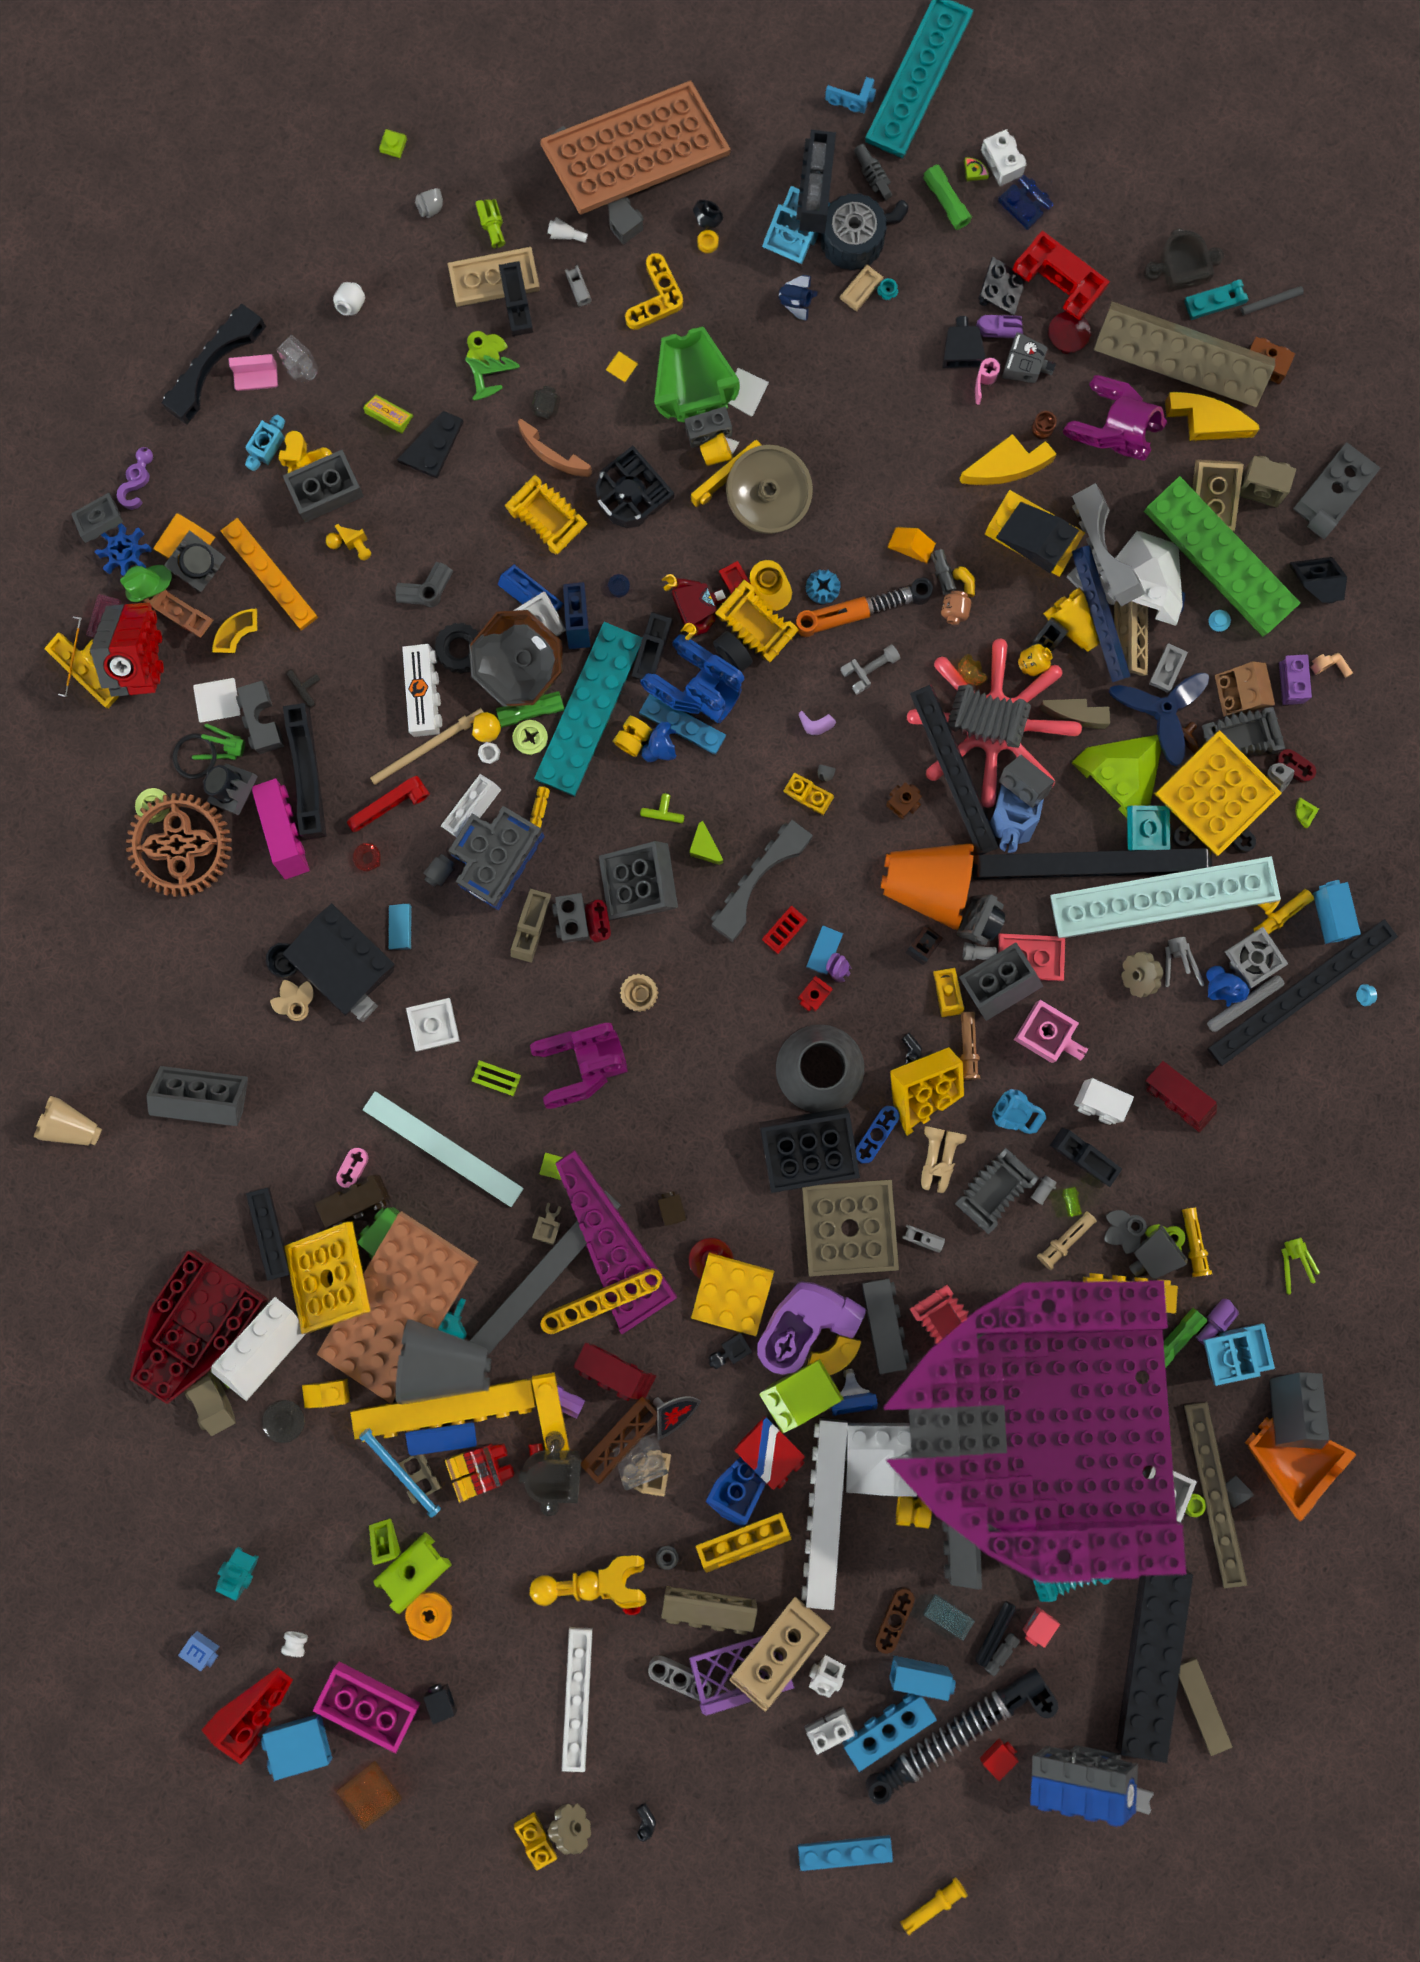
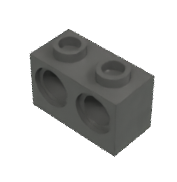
(707, 425)
(576, 917)

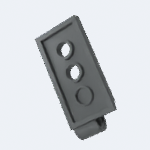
(1321, 504)

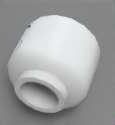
(349, 298)

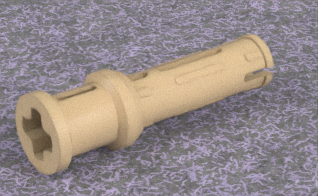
(1060, 1250)

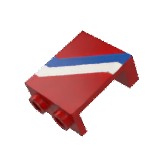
(770, 1453)

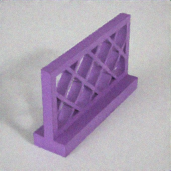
(729, 1698)

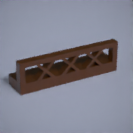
(616, 1437)

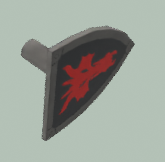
(673, 1413)

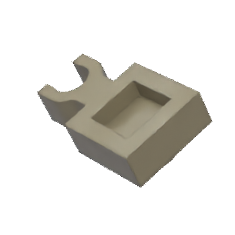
(547, 1228)

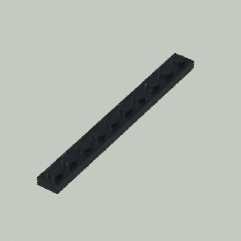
(1302, 992)

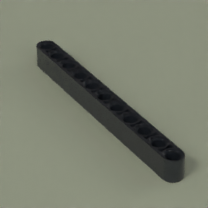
(1089, 863)

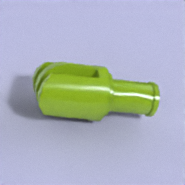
(491, 220)

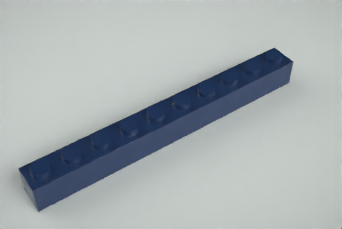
(1101, 613)

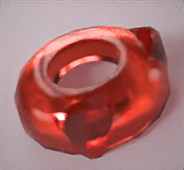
(358, 857)

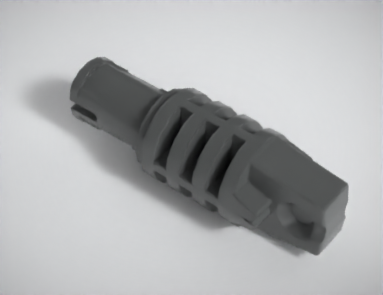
(873, 172)

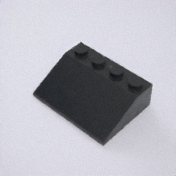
(339, 959)
(809, 1149)

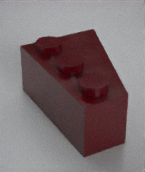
(1181, 1096)
(613, 1372)

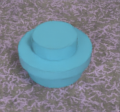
(1219, 620)
(1366, 995)

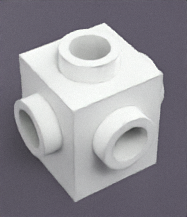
(826, 1676)

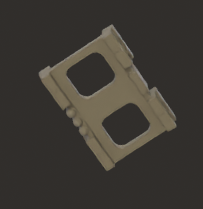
(424, 1472)

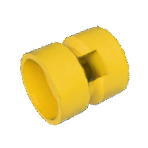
(632, 736)
(912, 1511)

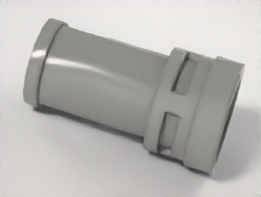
(973, 952)

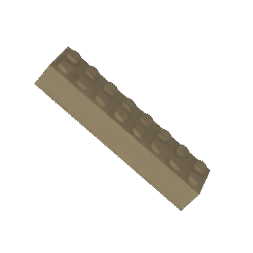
(1184, 354)

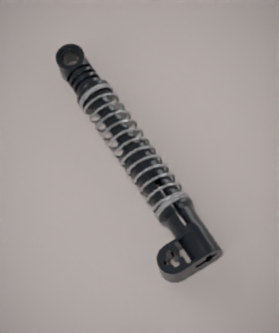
(970, 1725)

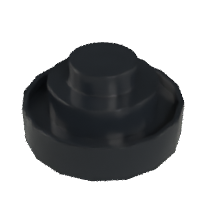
(707, 213)

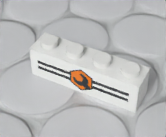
(421, 690)

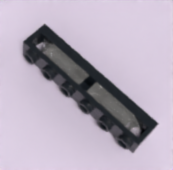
(816, 181)

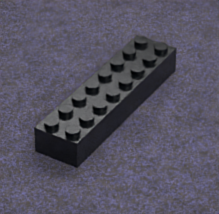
(1154, 1666)

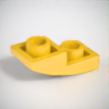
(808, 794)
(535, 1841)

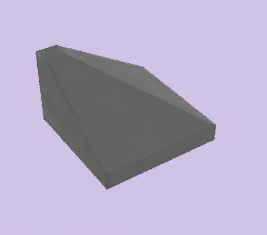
(1237, 1491)

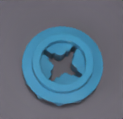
(823, 596)

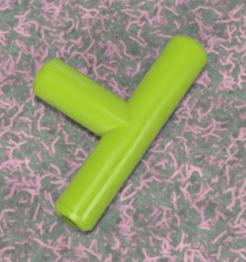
(663, 813)

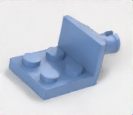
(1014, 819)

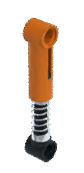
(861, 608)

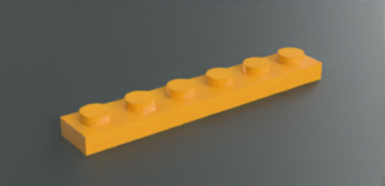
(269, 574)

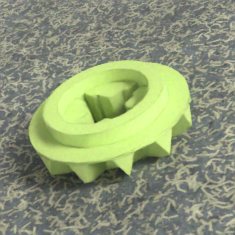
(532, 727)
(150, 795)

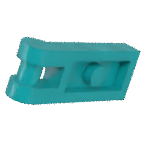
(1215, 300)

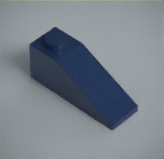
(576, 615)

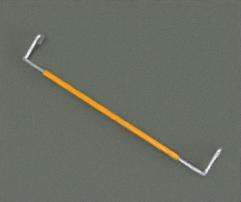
(72, 659)

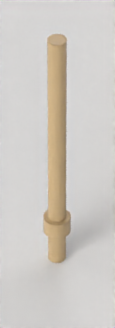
(464, 723)

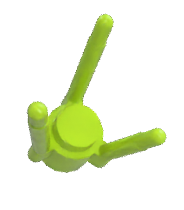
(1297, 1249)

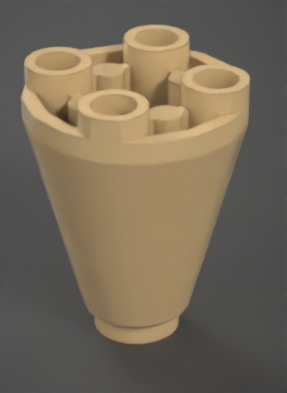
(66, 1125)

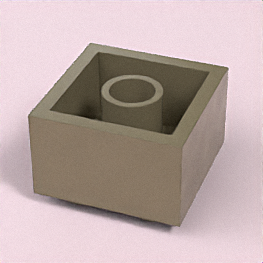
(1266, 481)

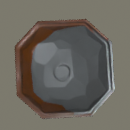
(516, 658)

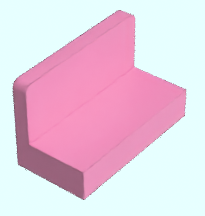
(254, 372)

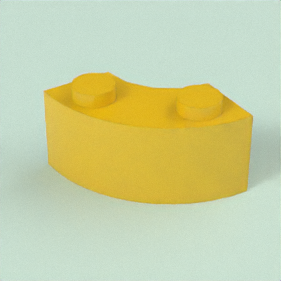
(233, 629)
(837, 1355)

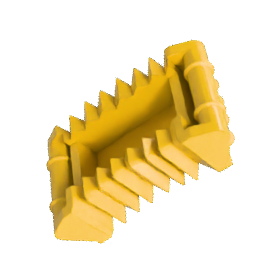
(546, 514)
(754, 623)

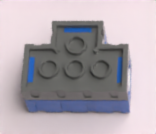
(494, 854)
(1085, 1783)

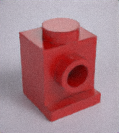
(818, 986)

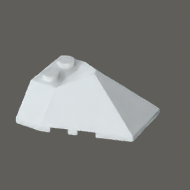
(1159, 573)

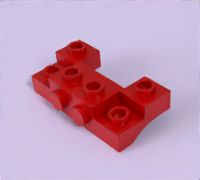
(1064, 270)

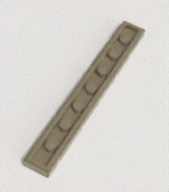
(1215, 1495)

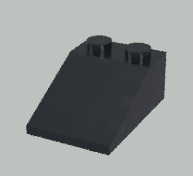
(1038, 535)

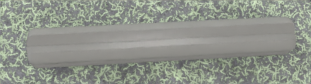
(1241, 1007)

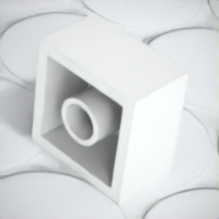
(1103, 1101)

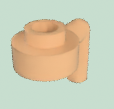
(1322, 663)

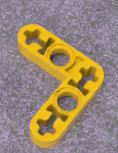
(661, 301)

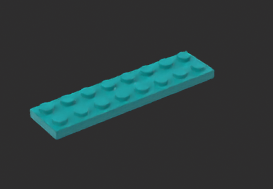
(918, 76)
(589, 709)

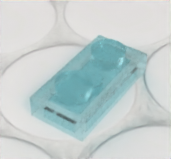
(949, 1617)

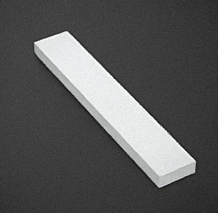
(577, 1699)

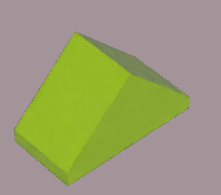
(704, 846)
(383, 1542)

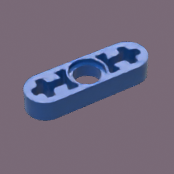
(891, 1123)

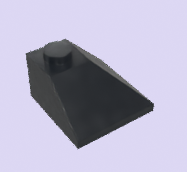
(1322, 578)

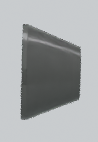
(798, 1089)

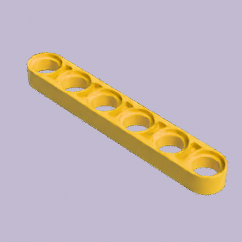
(599, 1298)

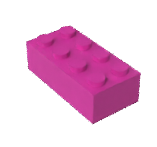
(366, 1707)

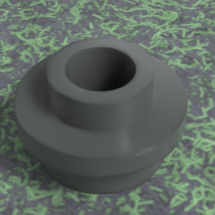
(667, 1564)

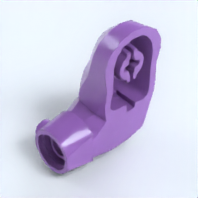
(799, 1322)

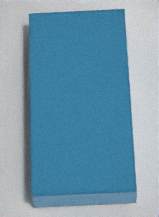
(824, 947)

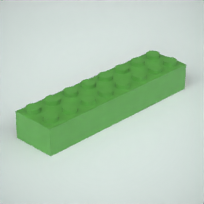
(1221, 556)

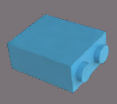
(1336, 912)
(921, 1678)
(296, 1747)

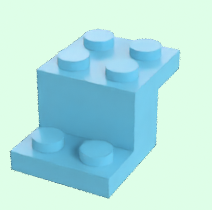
(784, 231)
(1238, 1354)

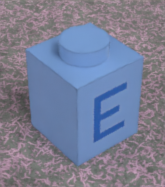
(199, 1651)

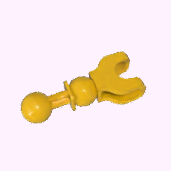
(590, 1585)

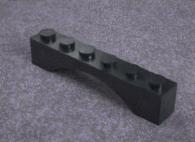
(239, 330)
(309, 798)

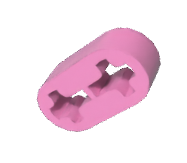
(347, 1165)

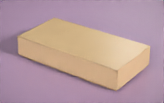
(861, 288)

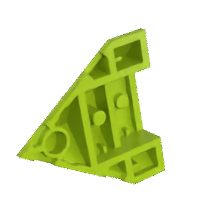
(1123, 769)

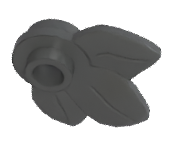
(1121, 1230)

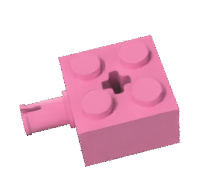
(1060, 1029)

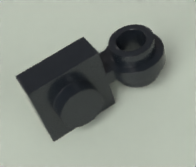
(735, 1349)

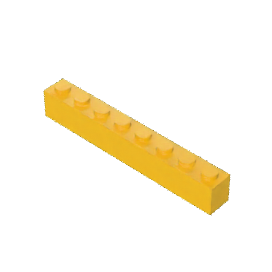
(394, 1417)

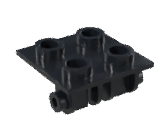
(1001, 287)

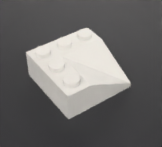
(866, 1456)

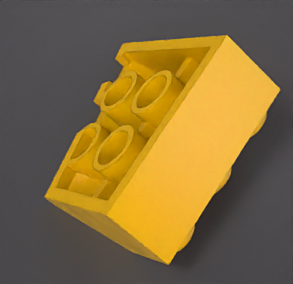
(926, 1087)

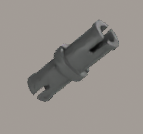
(943, 571)

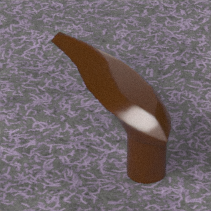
(1190, 741)

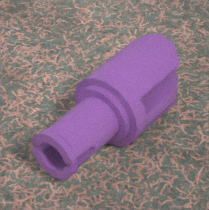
(1218, 1320)

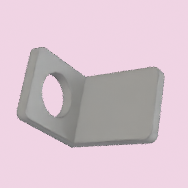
(364, 1009)

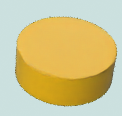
(707, 241)

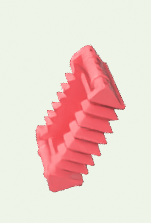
(939, 1313)

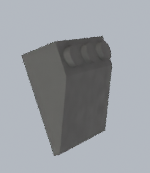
(638, 881)

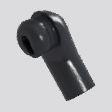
(898, 213)
(914, 1049)
(647, 1824)

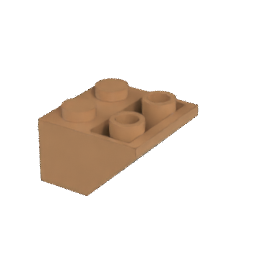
(1244, 689)

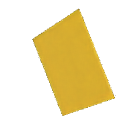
(621, 366)

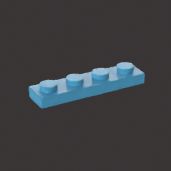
(684, 724)
(845, 1853)

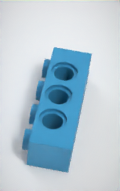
(885, 1742)

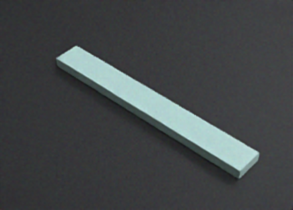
(443, 1149)

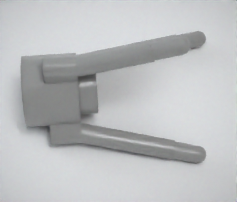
(1180, 948)

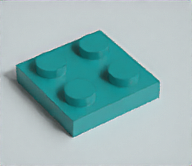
(1148, 827)

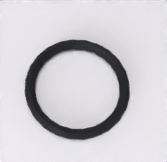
(175, 761)

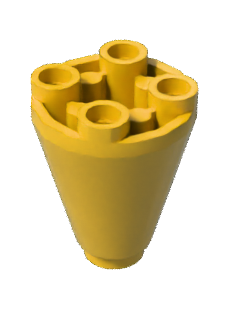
(1076, 617)

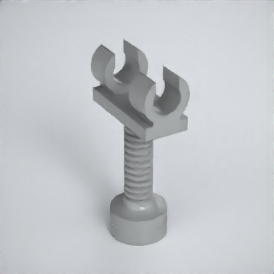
(890, 654)

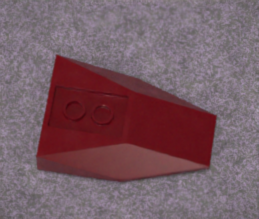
(192, 1326)

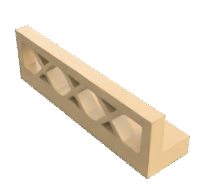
(1128, 630)

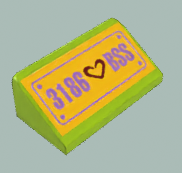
(388, 413)

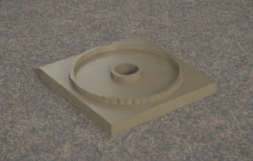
(870, 1248)

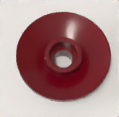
(700, 1251)

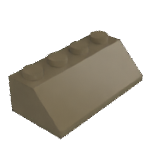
(709, 1609)

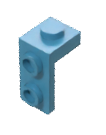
(854, 102)

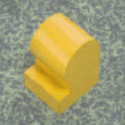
(295, 449)

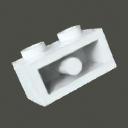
(1003, 157)

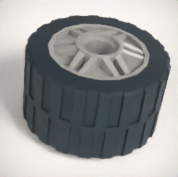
(854, 231)

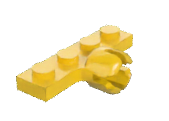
(83, 667)

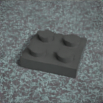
(97, 518)

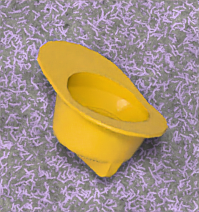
(771, 584)

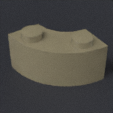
(211, 1404)

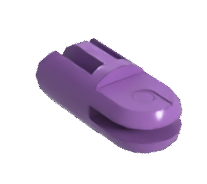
(1000, 326)
(838, 967)

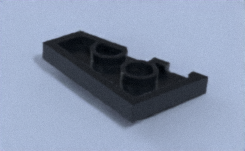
(433, 445)

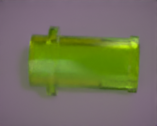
(1071, 1201)

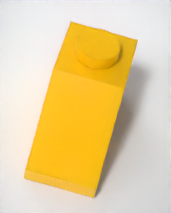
(326, 1393)

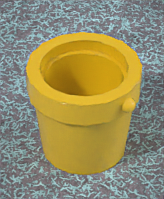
(716, 450)

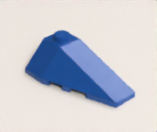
(736, 1492)

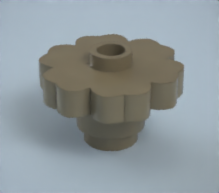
(1142, 974)
(570, 1829)

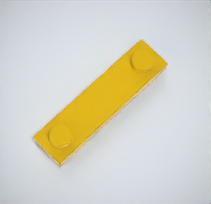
(705, 491)
(549, 1406)

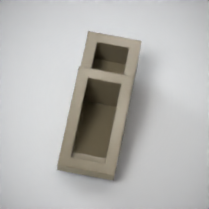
(1077, 711)
(530, 925)

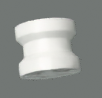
(294, 1644)

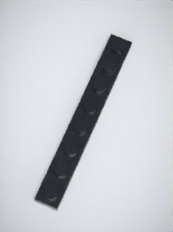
(954, 770)

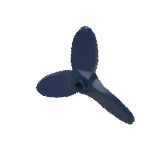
(1164, 711)

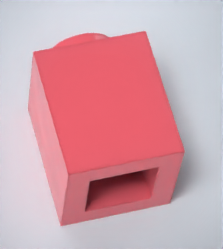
(1040, 1628)

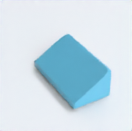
(400, 926)

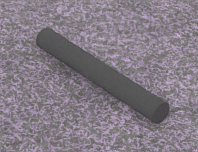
(1272, 300)

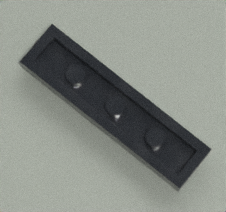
(268, 1233)

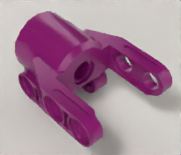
(1125, 421)
(597, 1055)

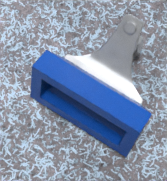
(854, 1397)

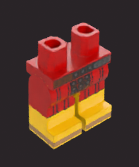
(486, 1467)

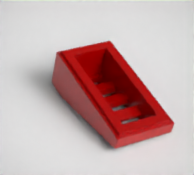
(798, 916)

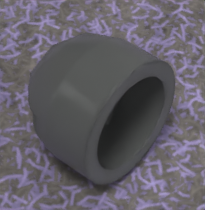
(825, 772)

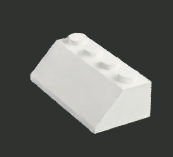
(259, 1349)

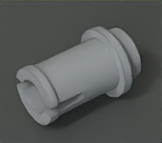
(1043, 1189)

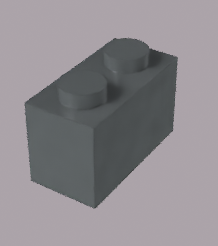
(1026, 781)

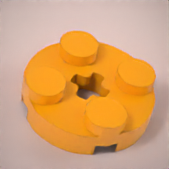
(435, 1627)

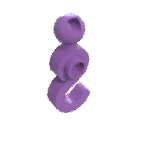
(137, 478)

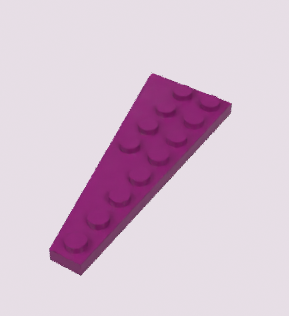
(611, 1243)

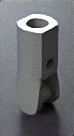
(578, 287)
(927, 1239)

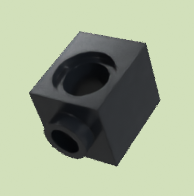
(440, 1703)

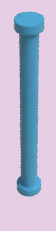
(399, 1472)

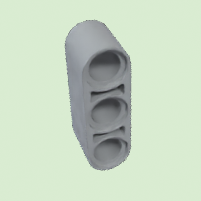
(667, 1677)

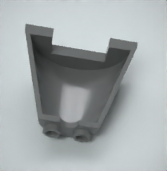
(438, 1365)

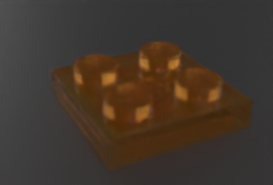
(369, 1795)

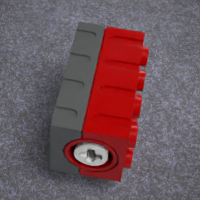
(128, 650)

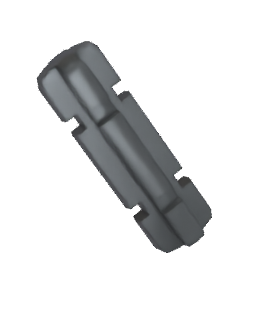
(1002, 1654)

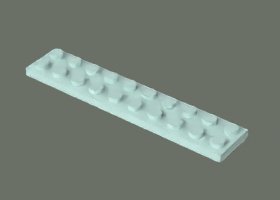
(1165, 897)

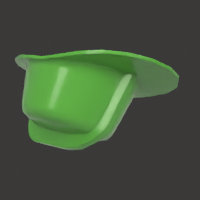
(145, 582)

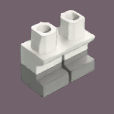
(833, 1732)

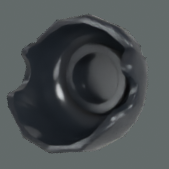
(277, 963)

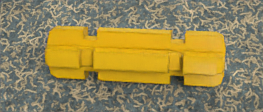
(539, 806)

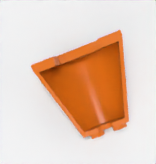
(931, 880)
(1298, 1473)

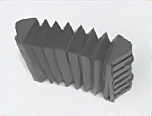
(988, 717)
(1250, 732)
(994, 1189)

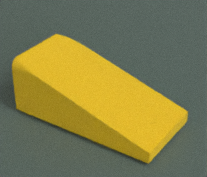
(948, 992)

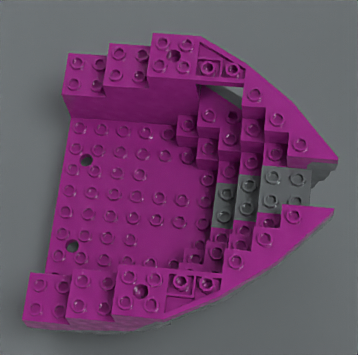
(1041, 1433)

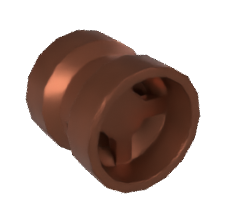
(1045, 420)

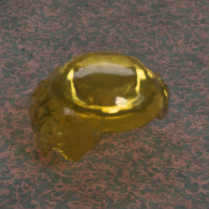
(971, 670)

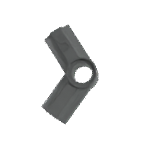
(416, 593)

